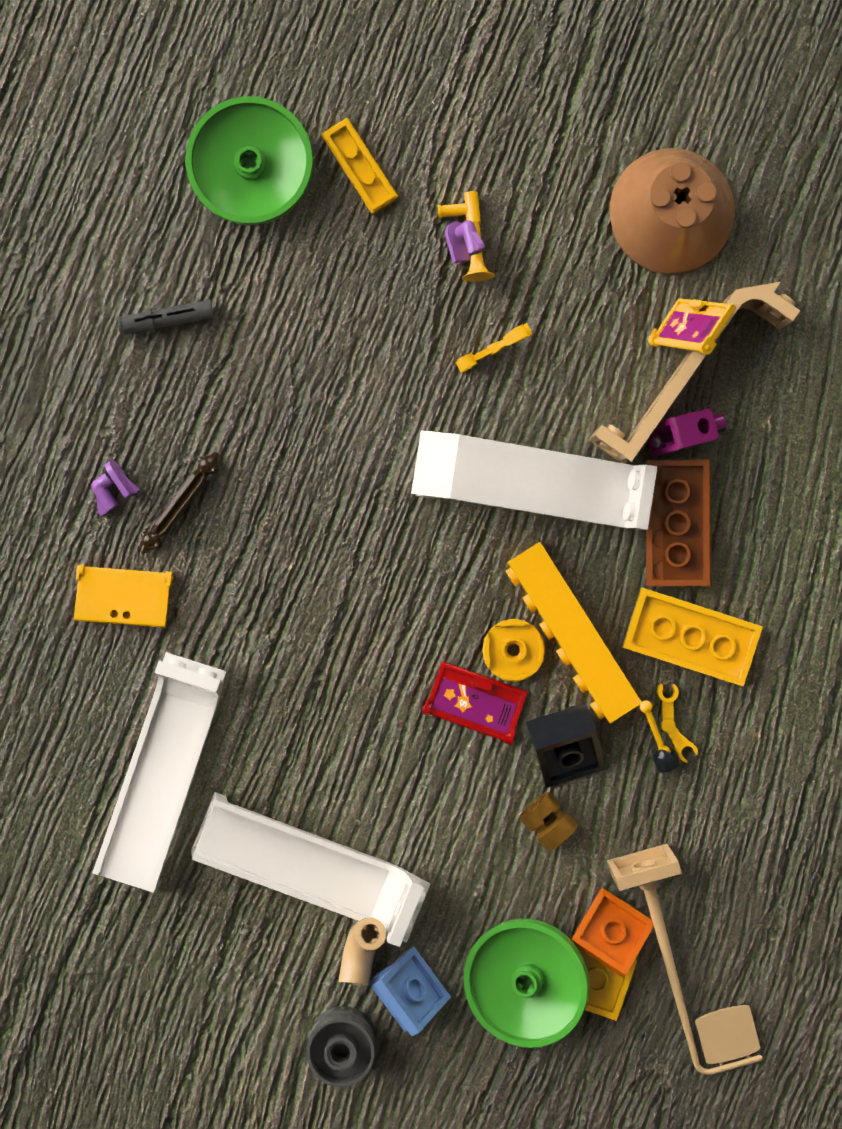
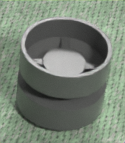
(341, 1046)

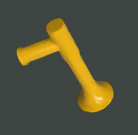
(471, 209)

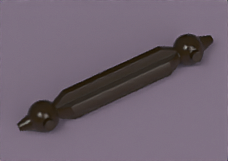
(179, 502)

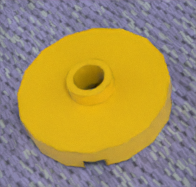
(530, 650)

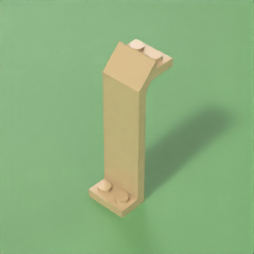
(761, 300)

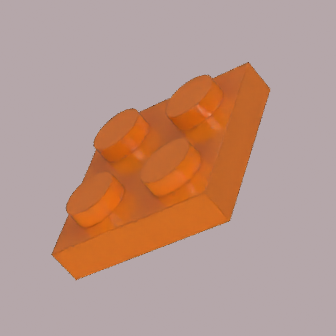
(612, 932)

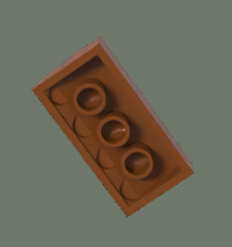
(680, 524)

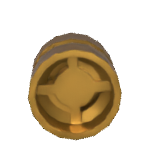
(556, 829)

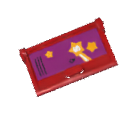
(485, 707)

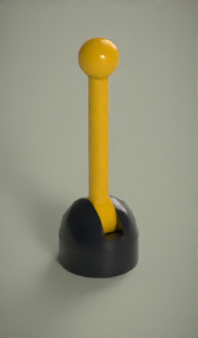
(665, 756)

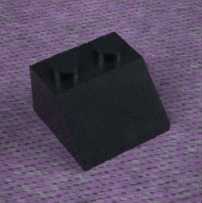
(566, 745)

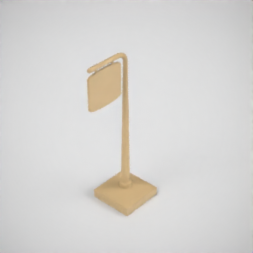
(722, 1033)

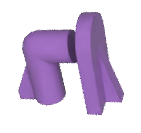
(463, 241)
(105, 499)

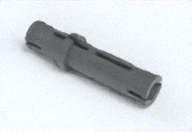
(165, 317)

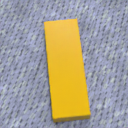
(359, 166)

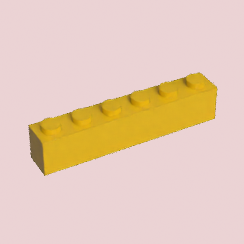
(573, 632)

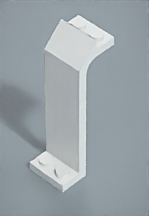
(533, 480)
(160, 772)
(309, 867)

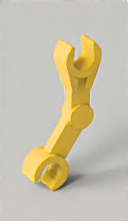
(514, 336)
(668, 724)

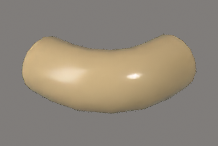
(360, 951)

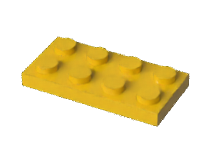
(692, 636)

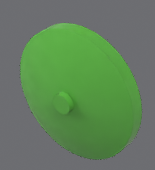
(249, 160)
(526, 982)

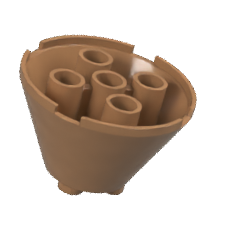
(671, 211)

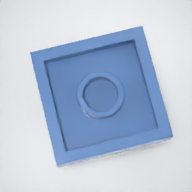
(410, 991)

